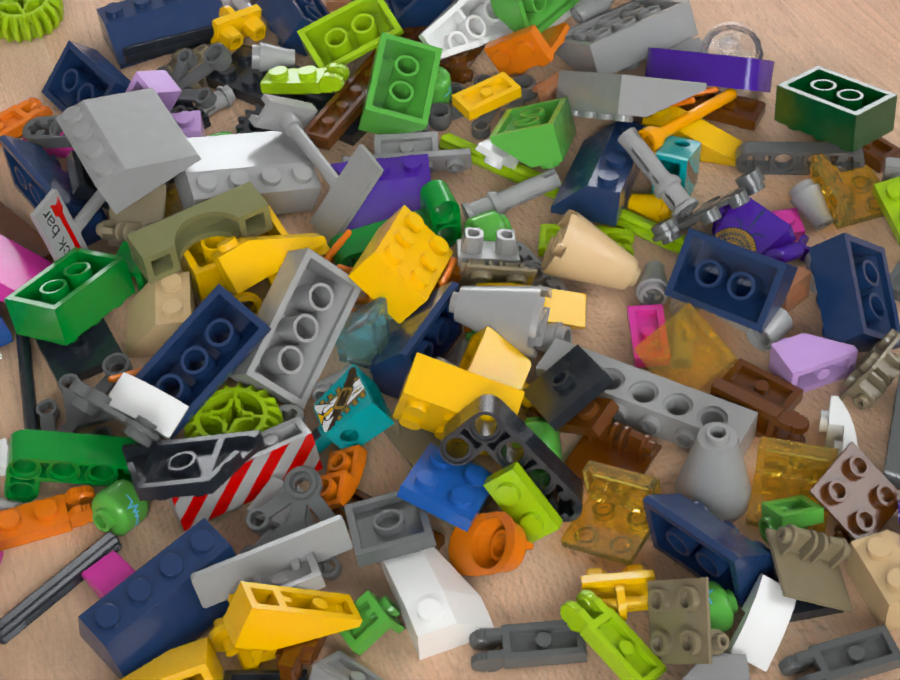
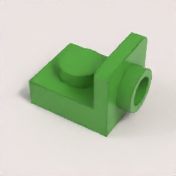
(791, 510)
(377, 617)

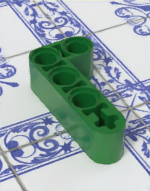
(437, 210)
(61, 459)

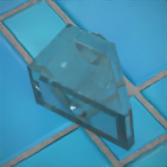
(364, 334)

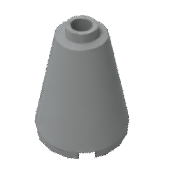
(511, 311)
(716, 473)

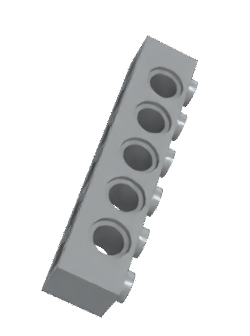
(659, 404)

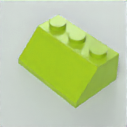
(348, 32)

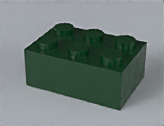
(835, 108)

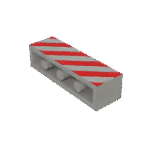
(283, 449)

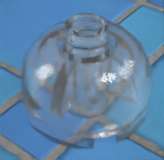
(732, 39)

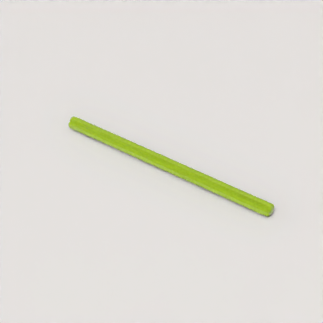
(636, 223)

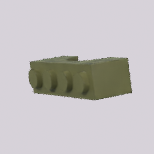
(161, 245)

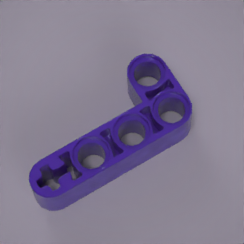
(711, 69)

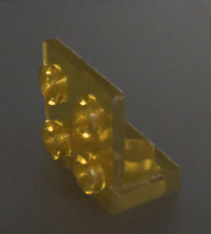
(846, 193)
(686, 350)
(786, 471)
(613, 515)

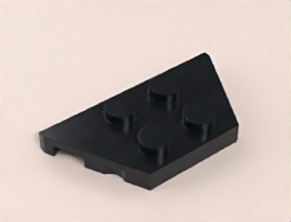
(188, 464)

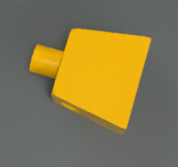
(496, 359)

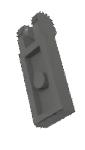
(527, 646)
(846, 657)

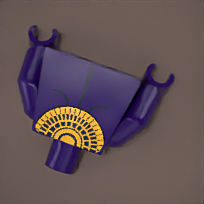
(760, 231)

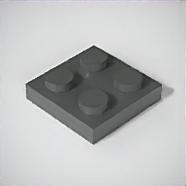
(387, 528)

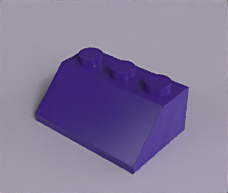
(396, 187)

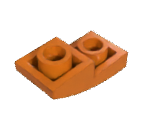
(342, 475)

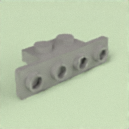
(421, 143)
(283, 562)

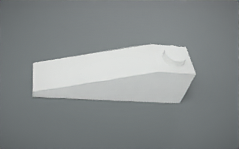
(464, 27)
(434, 601)

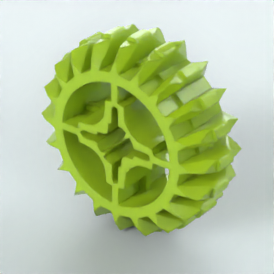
(29, 18)
(235, 411)

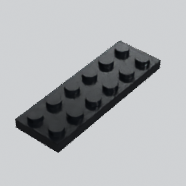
(246, 87)

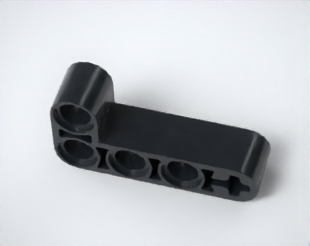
(559, 485)

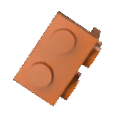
(526, 48)

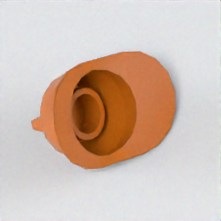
(489, 546)

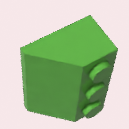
(525, 13)
(400, 86)
(536, 132)

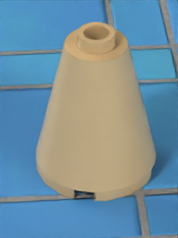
(588, 255)

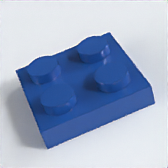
(446, 489)

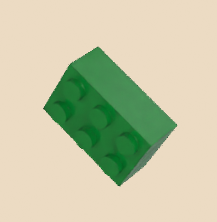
(70, 296)

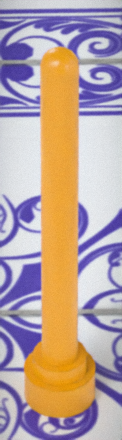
(655, 136)

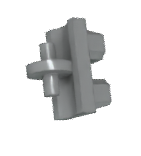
(473, 247)

